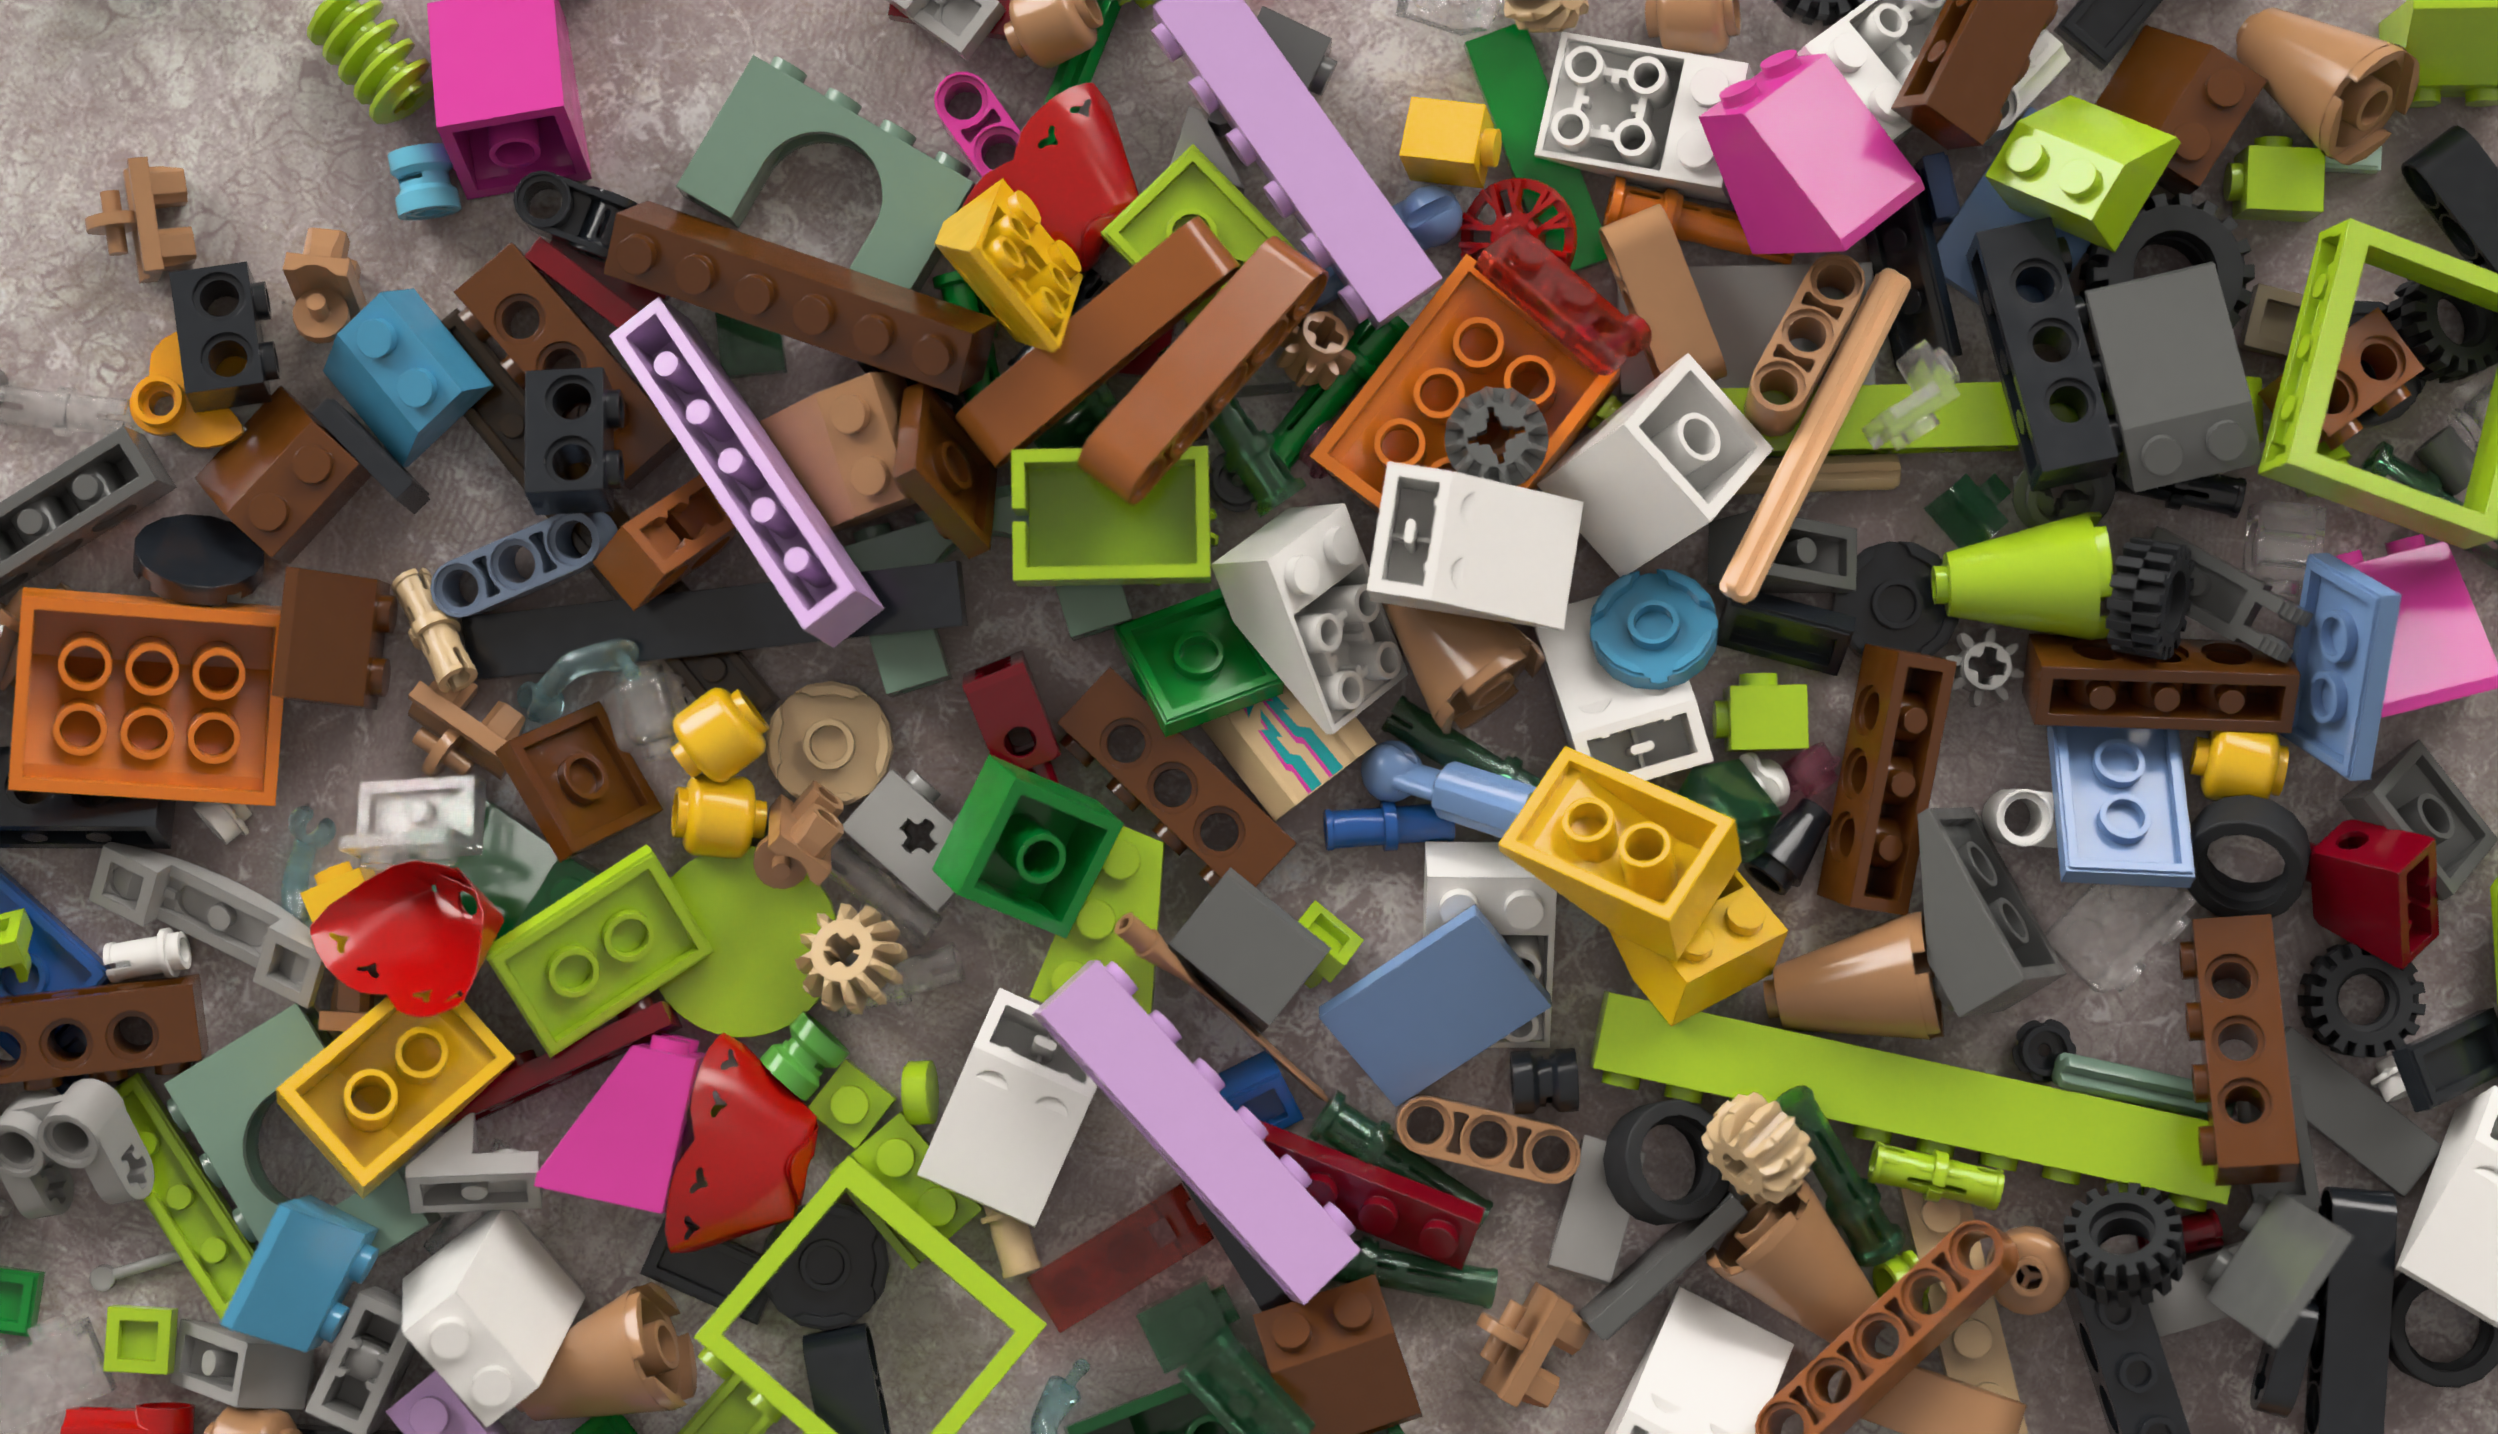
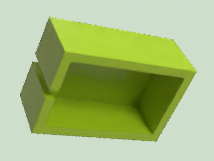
(1094, 537)

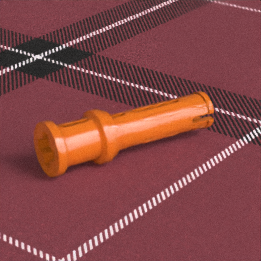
(1689, 220)

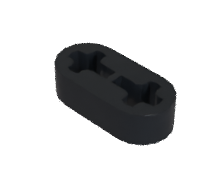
(2282, 1369)

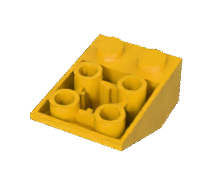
(1014, 264)
(1727, 954)

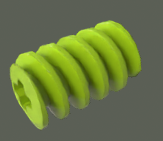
(370, 59)

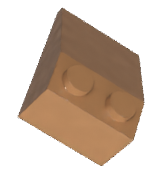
(845, 447)

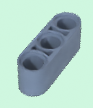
(496, 568)

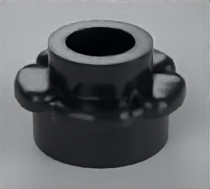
(1221, 488)
(2031, 1037)

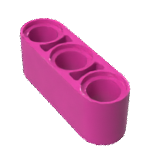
(981, 132)

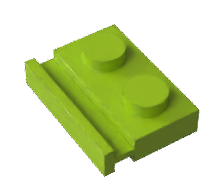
(894, 1159)

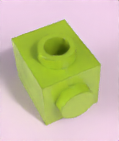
(2276, 181)
(1762, 715)

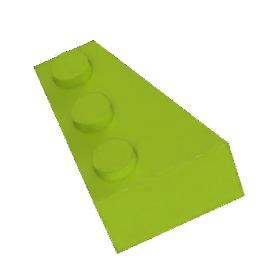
(1126, 884)

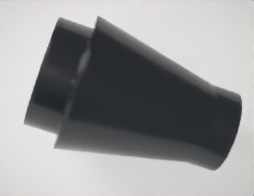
(1790, 848)

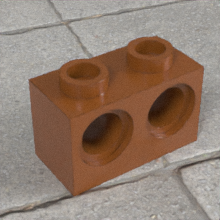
(2355, 392)
(665, 543)

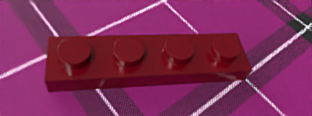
(534, 1074)
(1384, 1201)

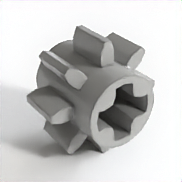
(1996, 656)

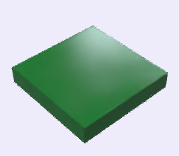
(1194, 663)

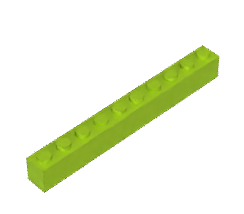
(1910, 1098)

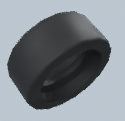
(2256, 819)
(1625, 1171)
(2454, 1374)

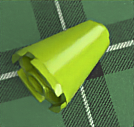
(2032, 578)

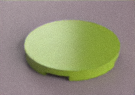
(755, 931)

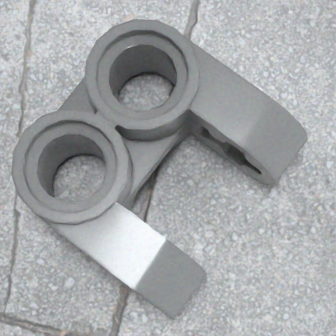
(79, 1129)

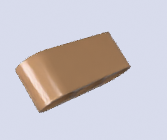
(1661, 291)
(1811, 318)
(1513, 1157)
(1939, 1405)

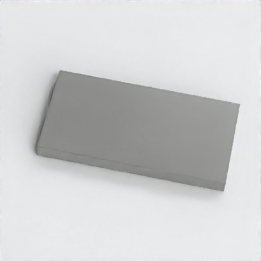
(1744, 313)

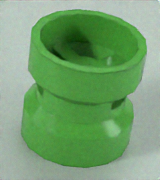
(803, 1057)

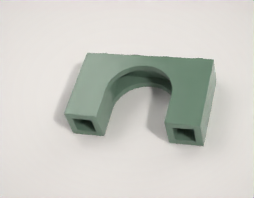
(777, 114)
(918, 658)
(225, 1107)

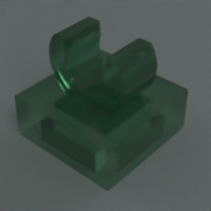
(1969, 510)

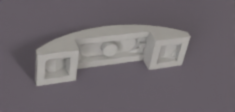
(214, 910)

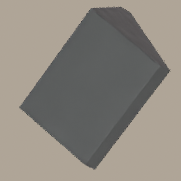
(2421, 798)
(1247, 950)

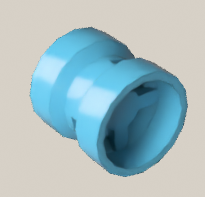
(423, 182)

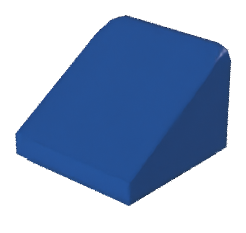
(1262, 1090)

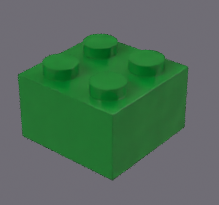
(1027, 846)

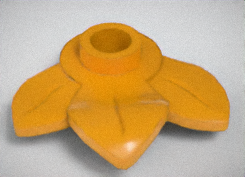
(166, 379)

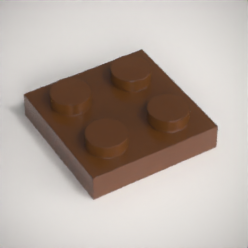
(944, 471)
(578, 781)

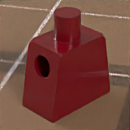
(1007, 698)
(2376, 889)

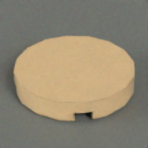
(830, 737)

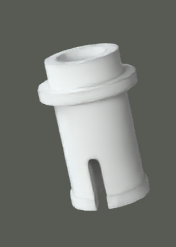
(163, 953)

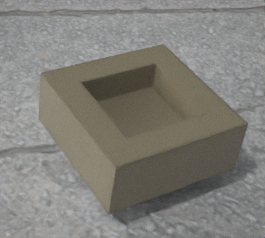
(2270, 321)

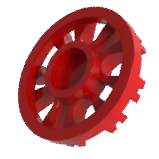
(1507, 222)

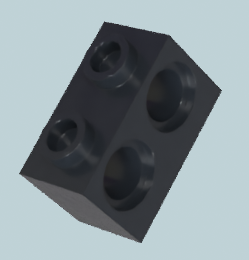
(210, 339)
(559, 442)

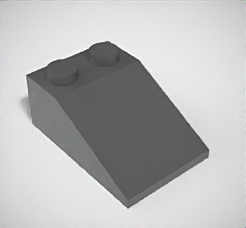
(2173, 377)
(1976, 919)
(2275, 1266)

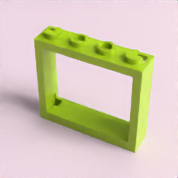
(2311, 372)
(776, 1400)

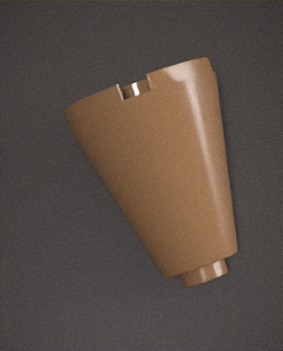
(2329, 79)
(1462, 661)
(1861, 985)
(1795, 1263)
(619, 1362)

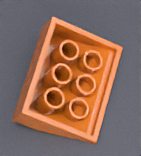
(1455, 348)
(146, 698)

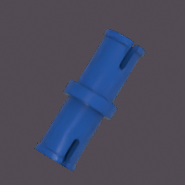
(1385, 826)

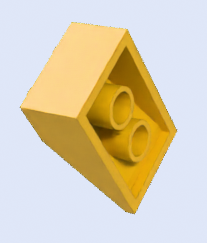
(1625, 850)
(391, 1087)

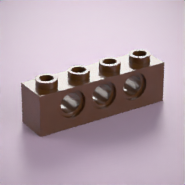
(513, 284)
(2198, 688)
(1114, 705)
(1886, 779)
(2246, 952)
(168, 1005)

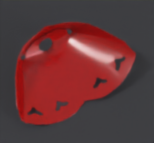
(1078, 181)
(411, 934)
(749, 1152)

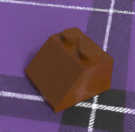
(2185, 92)
(282, 477)
(333, 639)
(1340, 1359)

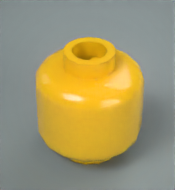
(719, 735)
(2239, 764)
(718, 817)

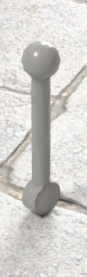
(106, 1276)

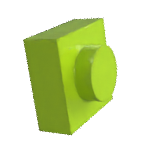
(852, 1103)
(140, 1339)

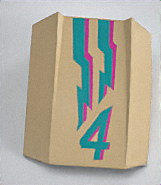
(1284, 750)

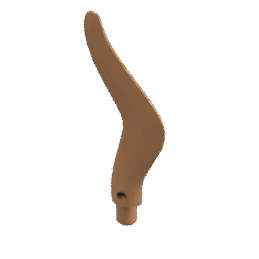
(1153, 948)

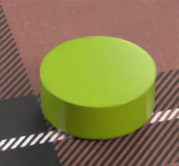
(920, 1092)

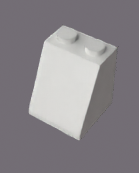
(1658, 466)
(490, 1312)

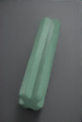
(2128, 1085)

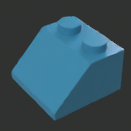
(404, 373)
(302, 1275)

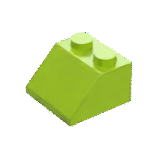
(2453, 48)
(2081, 169)

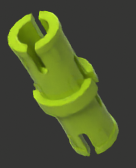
(1936, 1176)

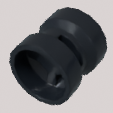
(1544, 1081)

